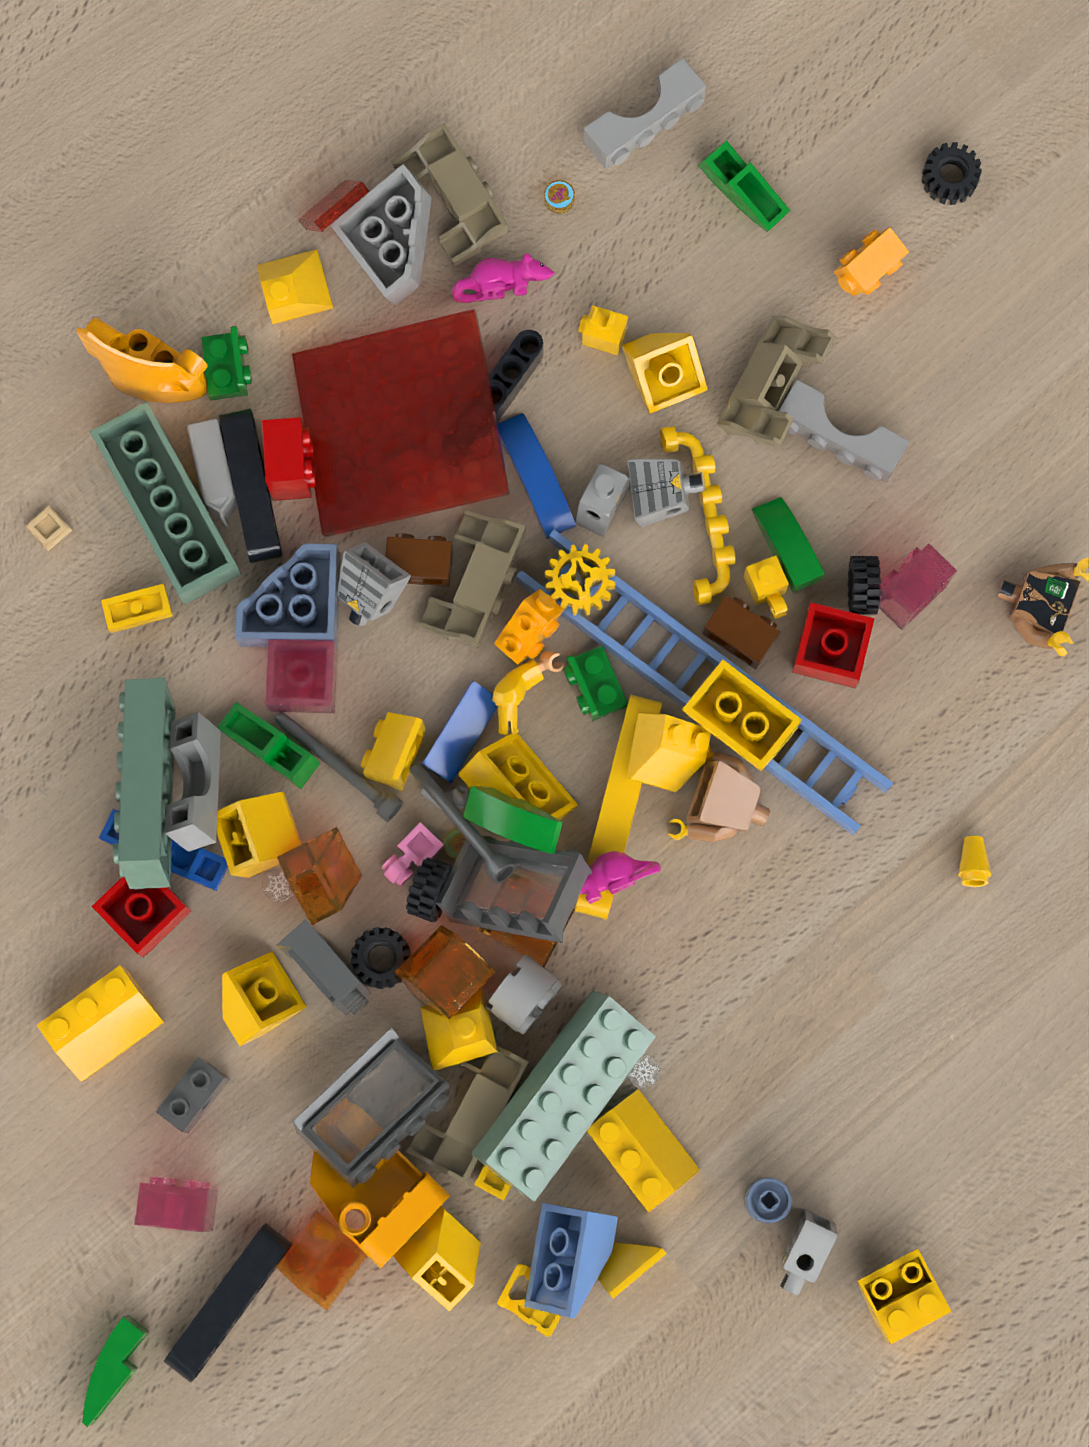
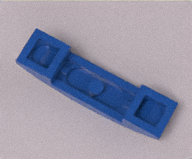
(536, 475)
(196, 865)

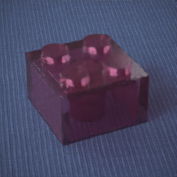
(915, 585)
(301, 676)
(176, 1207)

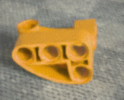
(142, 372)
(391, 1202)

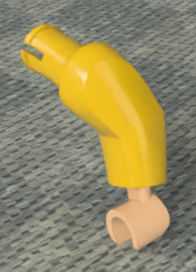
(513, 687)

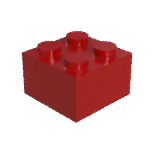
(287, 460)
(833, 645)
(141, 915)

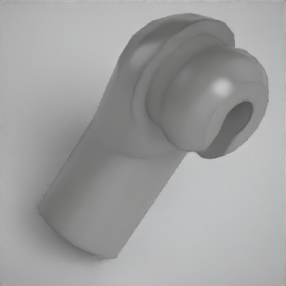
(458, 796)

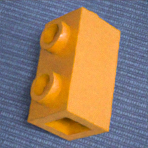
(863, 268)
(529, 626)

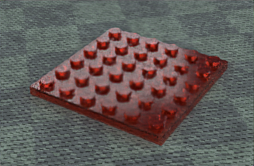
(401, 423)

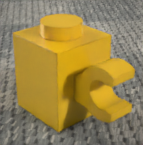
(603, 330)
(768, 583)

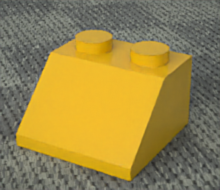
(394, 750)
(666, 751)

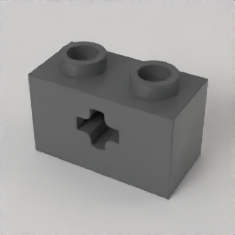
(192, 1095)

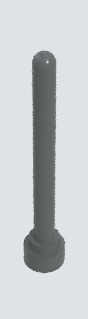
(386, 804)
(498, 866)

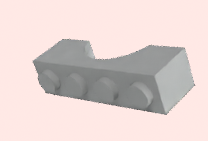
(614, 136)
(874, 452)
(197, 750)

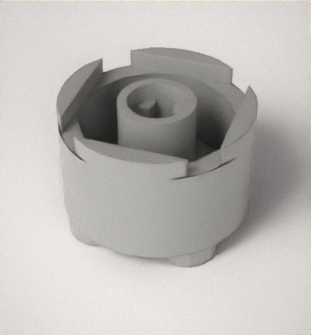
(524, 995)

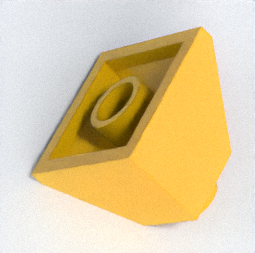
(294, 286)
(665, 368)
(258, 998)
(462, 1036)
(627, 1264)

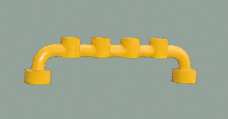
(715, 525)

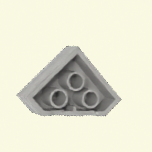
(389, 233)

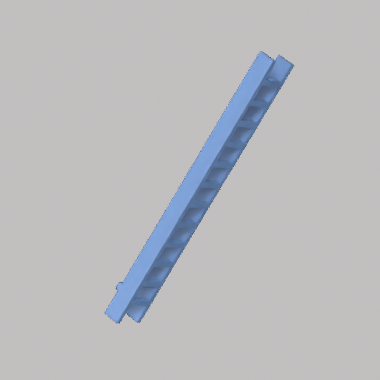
(706, 652)

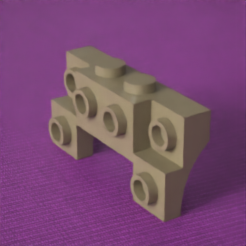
(459, 187)
(768, 378)
(483, 581)
(483, 1103)

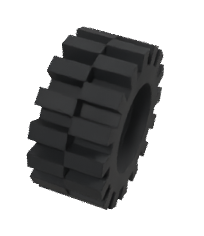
(956, 157)
(864, 585)
(426, 889)
(361, 952)

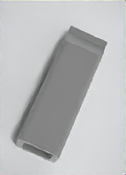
(213, 468)

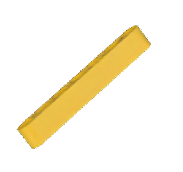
(618, 803)

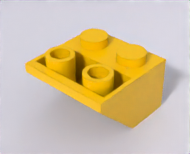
(256, 833)
(441, 1258)
(903, 1296)

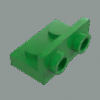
(226, 369)
(595, 683)

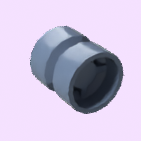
(767, 1200)

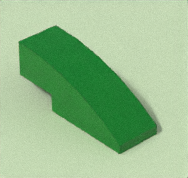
(744, 186)
(789, 544)
(269, 745)
(513, 819)
(112, 1368)

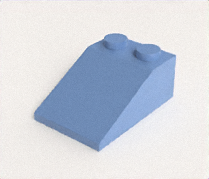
(568, 1258)

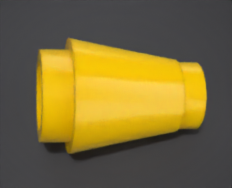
(974, 862)

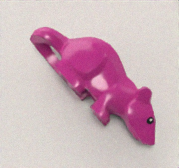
(495, 276)
(615, 872)

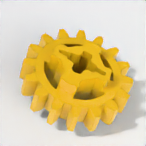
(592, 577)

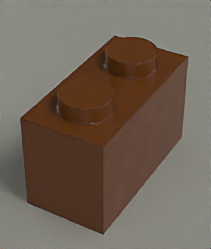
(424, 559)
(741, 631)

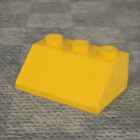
(742, 715)
(518, 773)
(100, 1023)
(642, 1150)

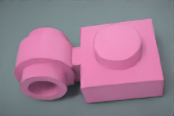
(416, 846)

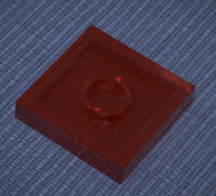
(333, 205)

